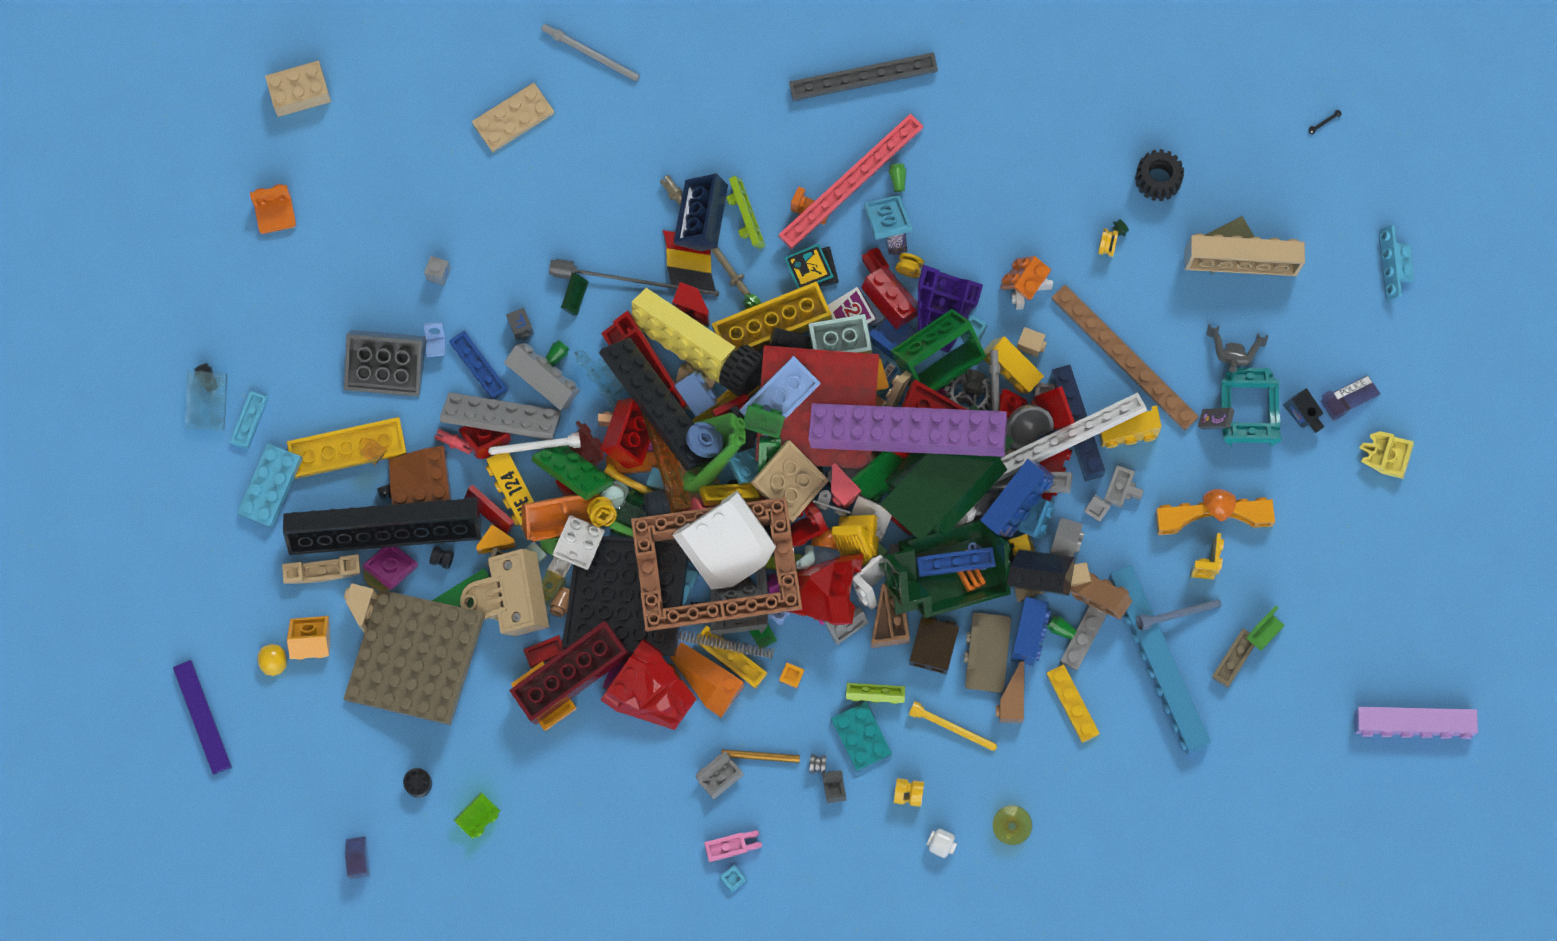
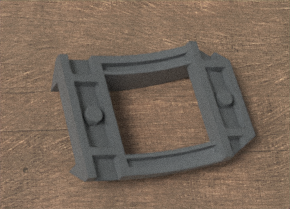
(759, 622)

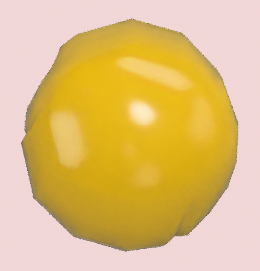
(272, 659)

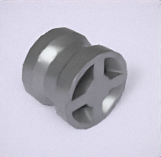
(817, 764)

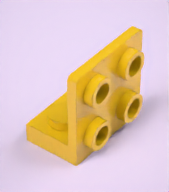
(1203, 567)

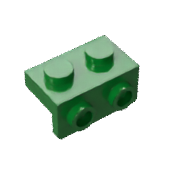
(764, 421)

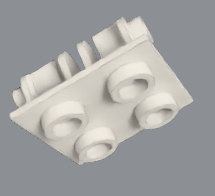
(867, 507)

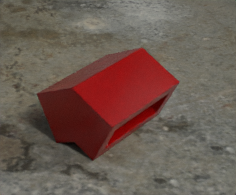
(874, 260)

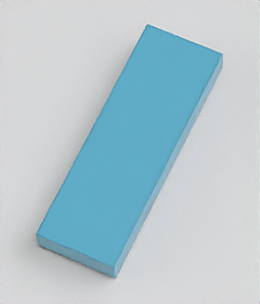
(249, 420)

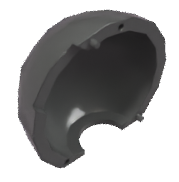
(1028, 424)

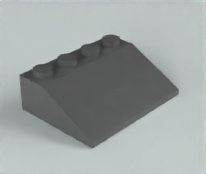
(384, 363)

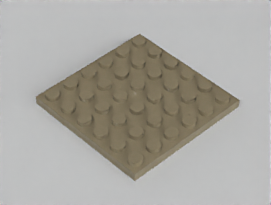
(414, 657)

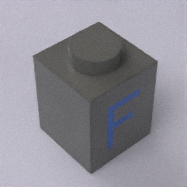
(520, 324)

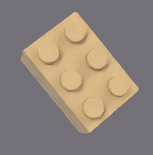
(298, 88)

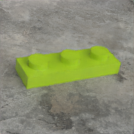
(875, 693)

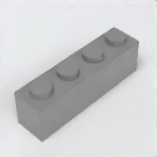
(542, 376)

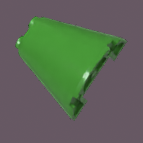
(734, 437)

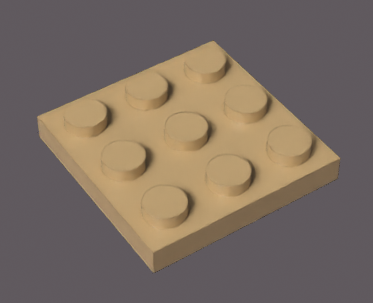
(790, 476)

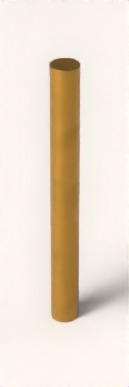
(762, 756)

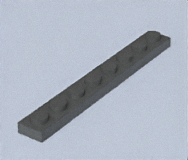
(863, 76)

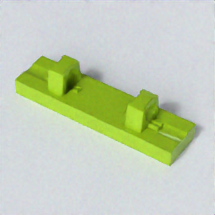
(741, 198)

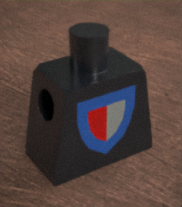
(1302, 404)

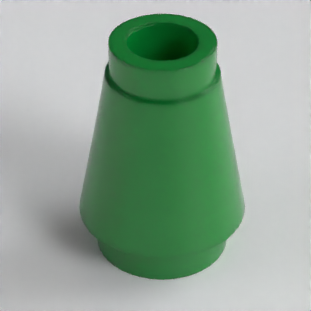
(556, 353)
(1061, 627)

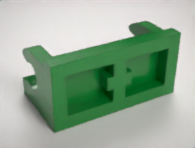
(767, 448)

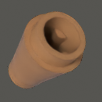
(560, 603)

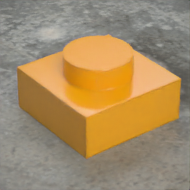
(791, 675)

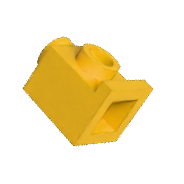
(1023, 543)

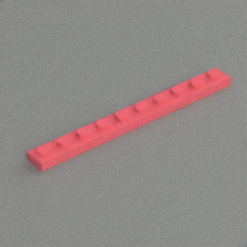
(850, 181)

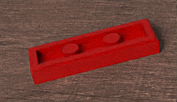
(490, 510)

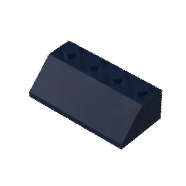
(701, 212)

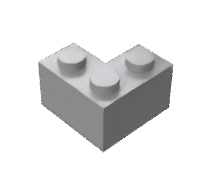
(1067, 538)

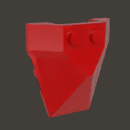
(827, 589)

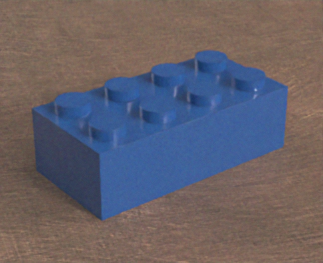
(1018, 498)

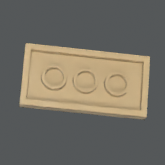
(513, 117)

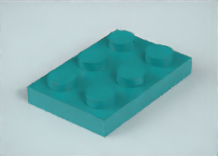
(861, 736)

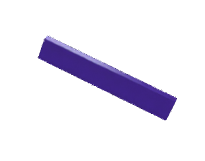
(202, 717)

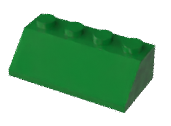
(872, 478)

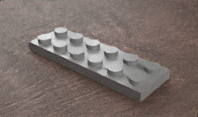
(500, 416)

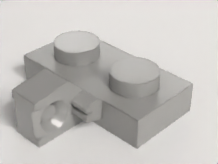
(1122, 487)

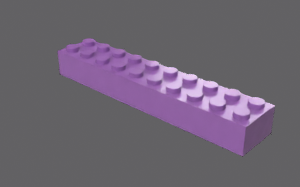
(908, 429)

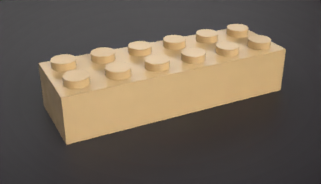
(1244, 255)

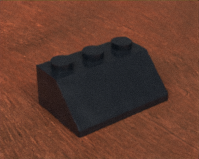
(1041, 572)

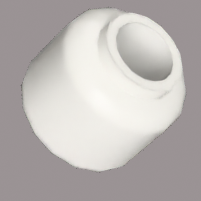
(941, 843)

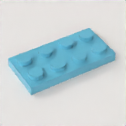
(270, 485)

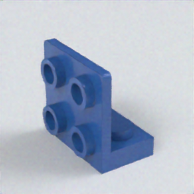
(887, 337)

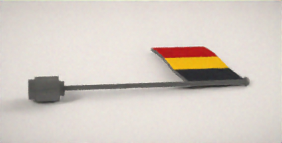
(683, 266)

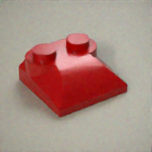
(481, 440)

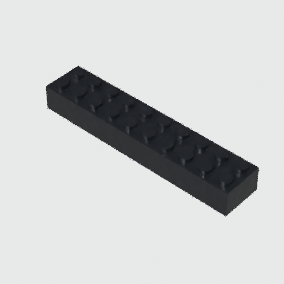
(382, 526)

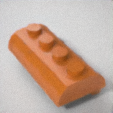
(548, 517)

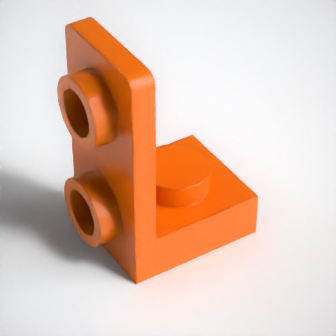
(800, 203)

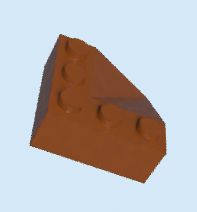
(420, 476)

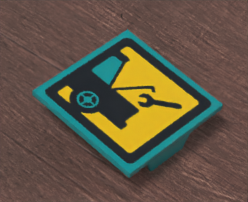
(808, 266)

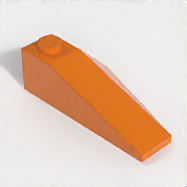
(708, 680)

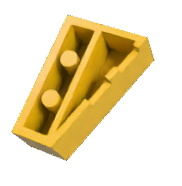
(1014, 365)
(1141, 427)

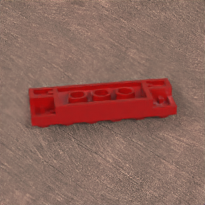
(626, 327)

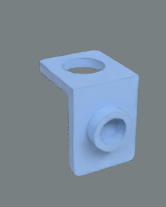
(435, 342)

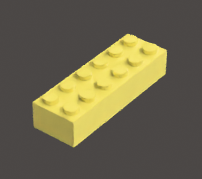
(681, 334)

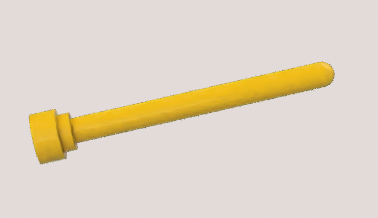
(612, 472)
(917, 711)

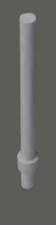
(559, 36)
(994, 369)

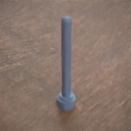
(1145, 622)

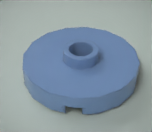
(704, 440)

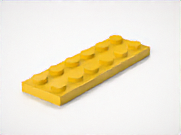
(342, 447)

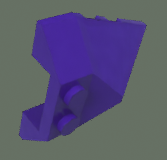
(944, 292)

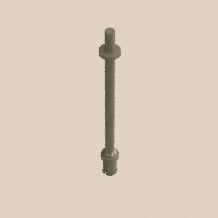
(675, 193)

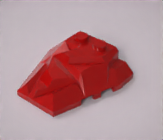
(650, 689)

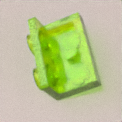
(477, 816)

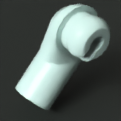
(807, 560)

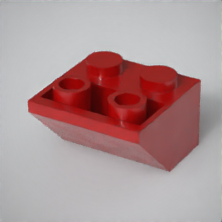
(691, 303)

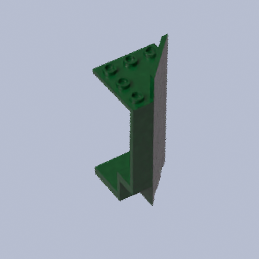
(939, 488)
(946, 591)

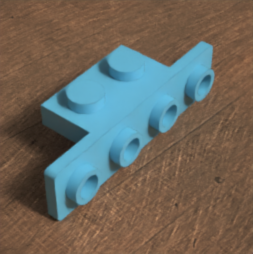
(1396, 263)

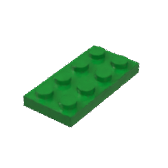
(573, 471)

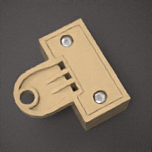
(511, 593)

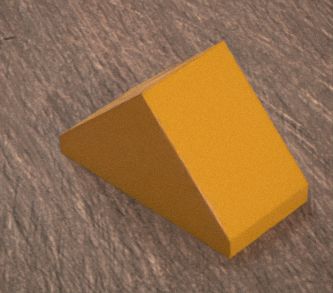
(495, 539)

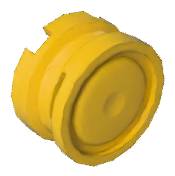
(1106, 242)
(909, 265)
(601, 512)

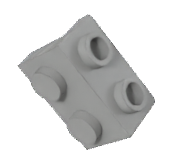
(719, 775)

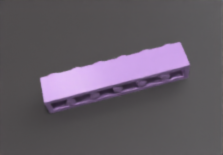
(1416, 721)

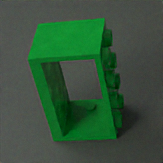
(932, 339)

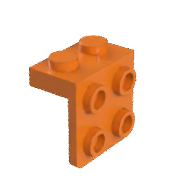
(273, 208)
(1025, 276)

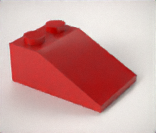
(1057, 406)

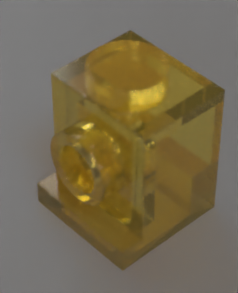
(557, 581)

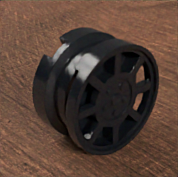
(417, 782)

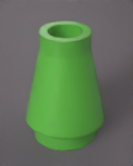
(898, 176)

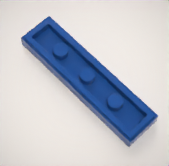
(478, 365)
(955, 562)

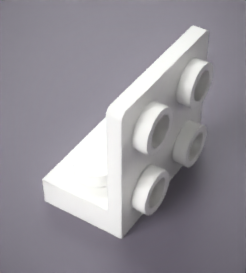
(578, 542)

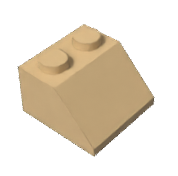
(361, 603)

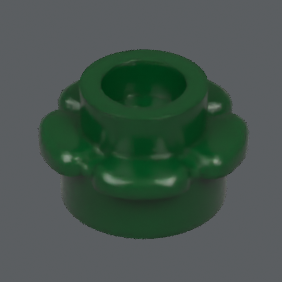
(1121, 227)

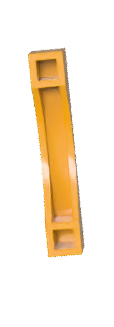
(1254, 513)

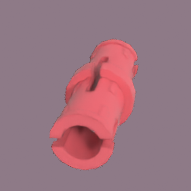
(453, 441)

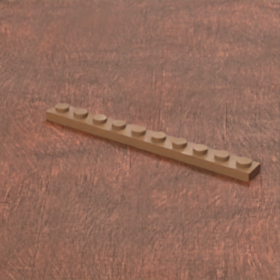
(1125, 358)

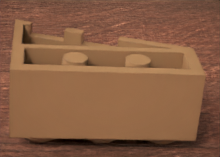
(889, 627)

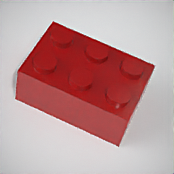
(627, 435)

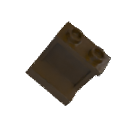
(934, 645)

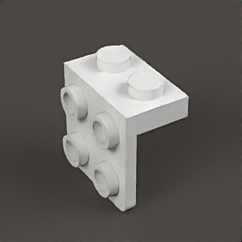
(866, 579)

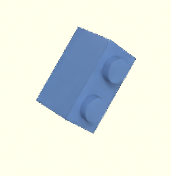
(696, 392)

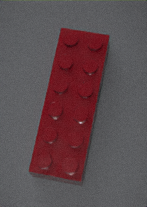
(569, 672)

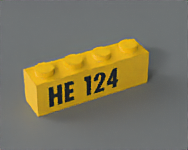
(510, 483)

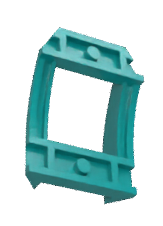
(1253, 432)

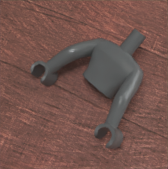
(1234, 353)

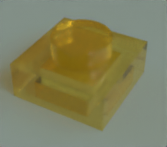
(373, 452)

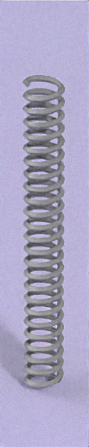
(748, 650)

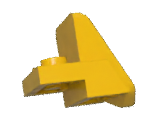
(857, 535)

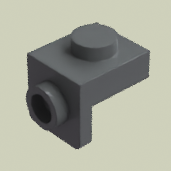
(834, 786)

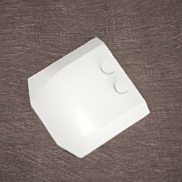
(726, 543)

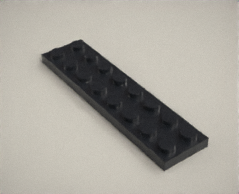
(653, 399)

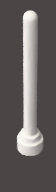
(573, 441)

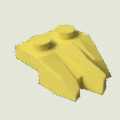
(1388, 454)

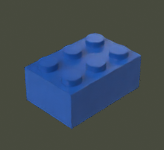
(1031, 631)

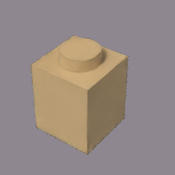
(1031, 342)

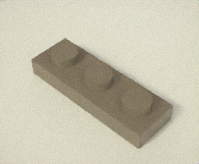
(1233, 659)

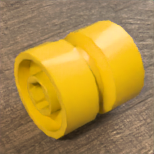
(903, 787)

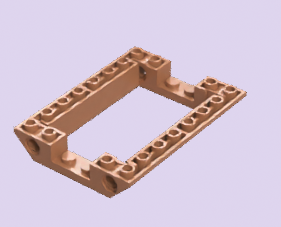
(661, 527)

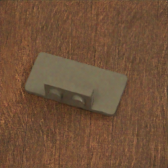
(987, 652)

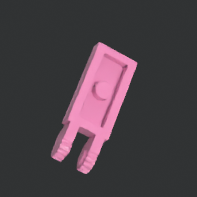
(730, 846)

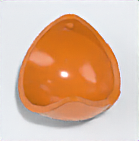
(1220, 503)
(825, 540)

